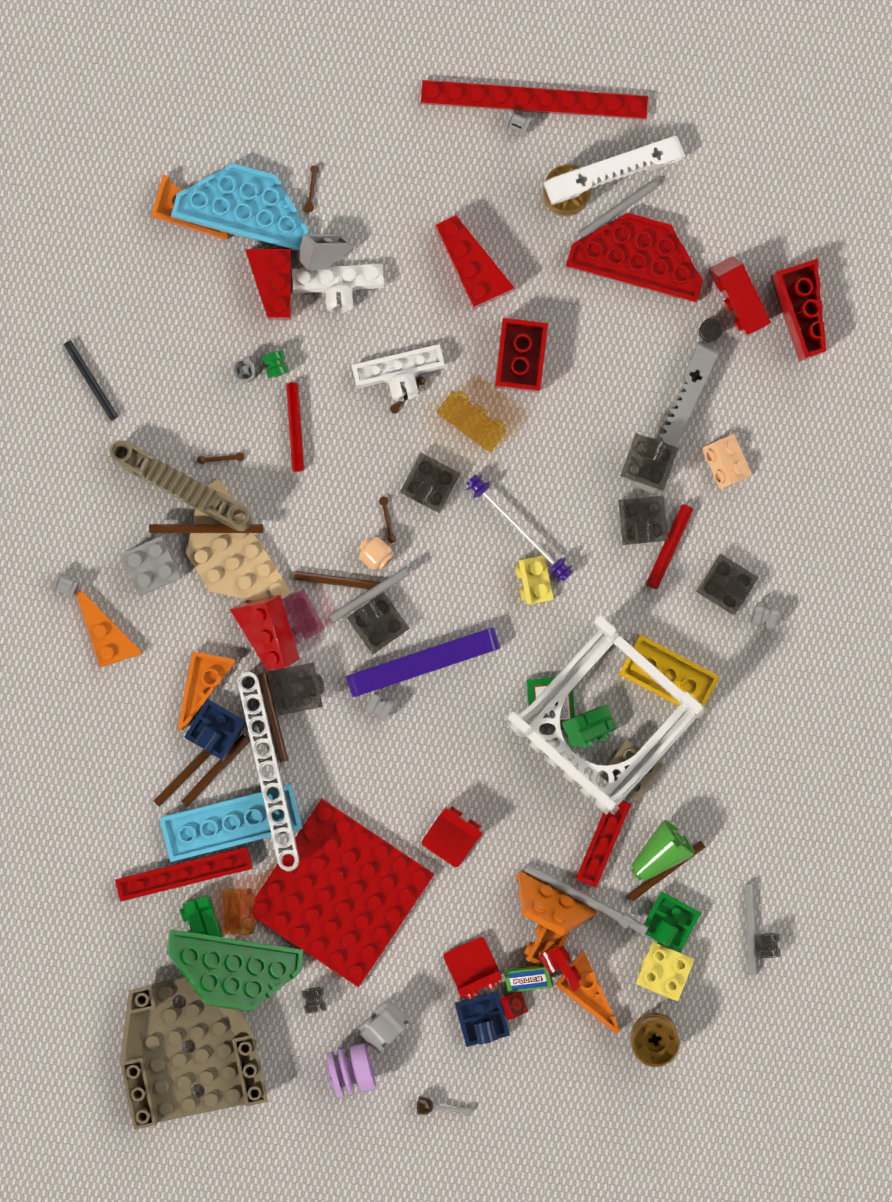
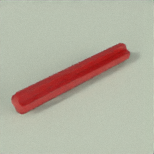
(295, 429)
(669, 547)

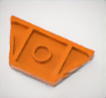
(550, 906)

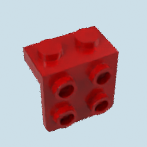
(452, 836)
(472, 967)

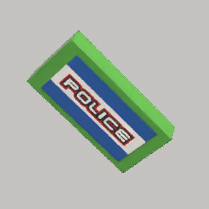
(527, 978)

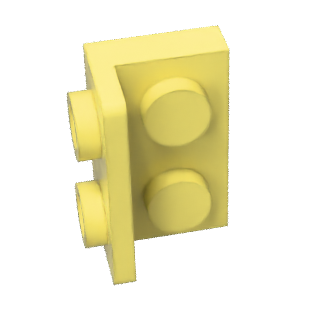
(535, 580)

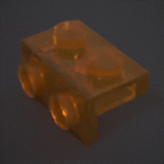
(238, 911)

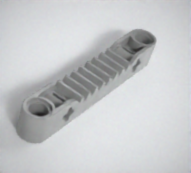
(702, 362)

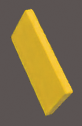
(679, 670)

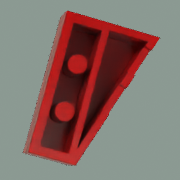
(273, 279)
(740, 295)
(267, 631)

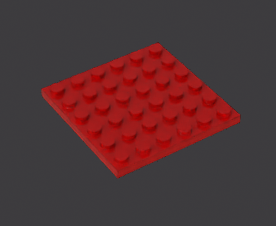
(343, 894)

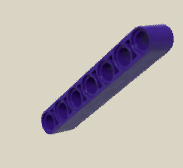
(423, 662)

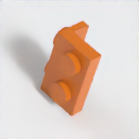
(542, 942)

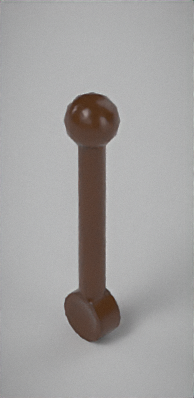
(309, 207)
(395, 408)
(239, 457)
(384, 501)

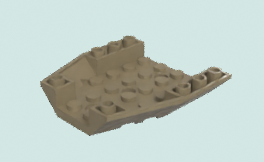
(162, 1074)

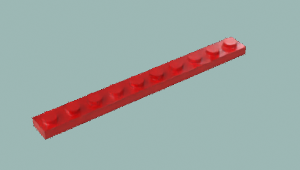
(534, 99)

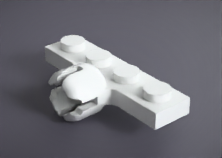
(338, 283)
(399, 370)

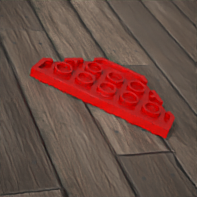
(640, 255)

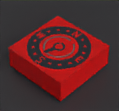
(514, 1005)

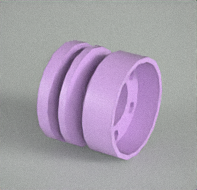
(351, 1070)

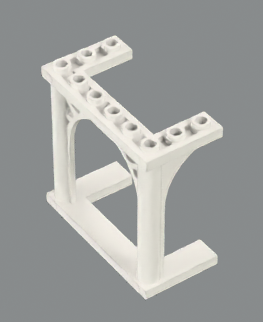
(530, 720)

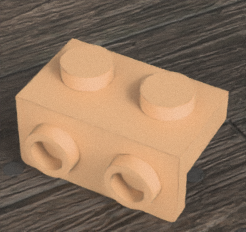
(727, 461)

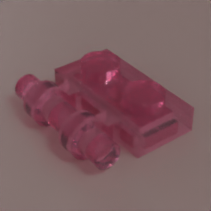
(304, 615)

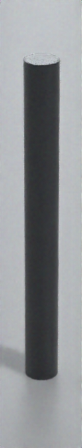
(91, 381)

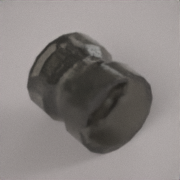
(707, 331)
(768, 945)
(314, 1000)

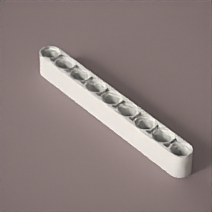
(268, 760)

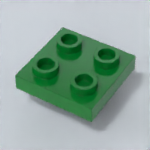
(671, 921)

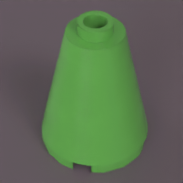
(662, 852)

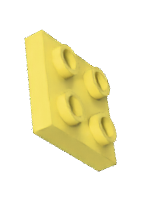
(664, 971)

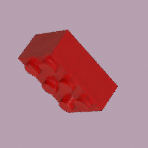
(521, 355)

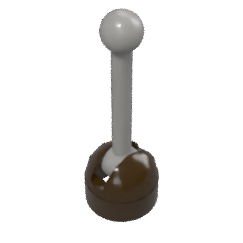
(425, 1106)

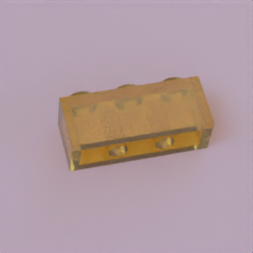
(472, 421)

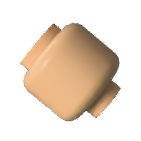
(375, 553)

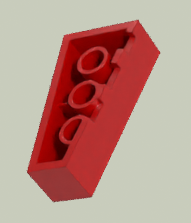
(474, 267)
(802, 307)

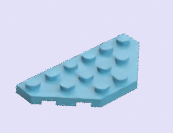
(244, 205)

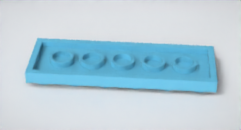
(224, 824)

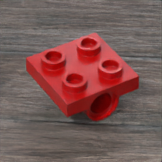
(556, 958)

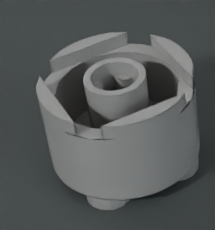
(384, 1026)

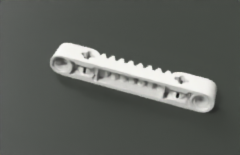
(644, 158)

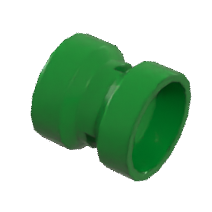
(275, 365)

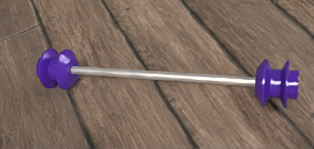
(558, 567)

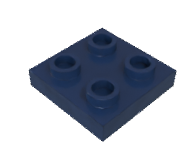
(215, 729)
(482, 1019)

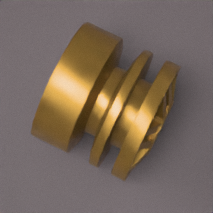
(571, 206)
(659, 1052)

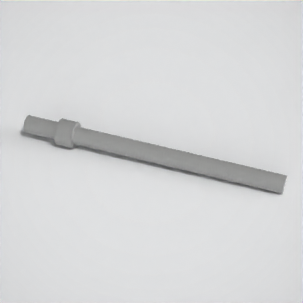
(625, 920)

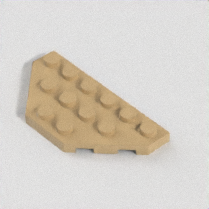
(233, 561)

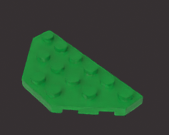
(232, 970)

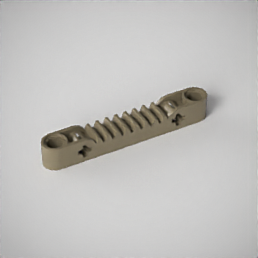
(180, 486)

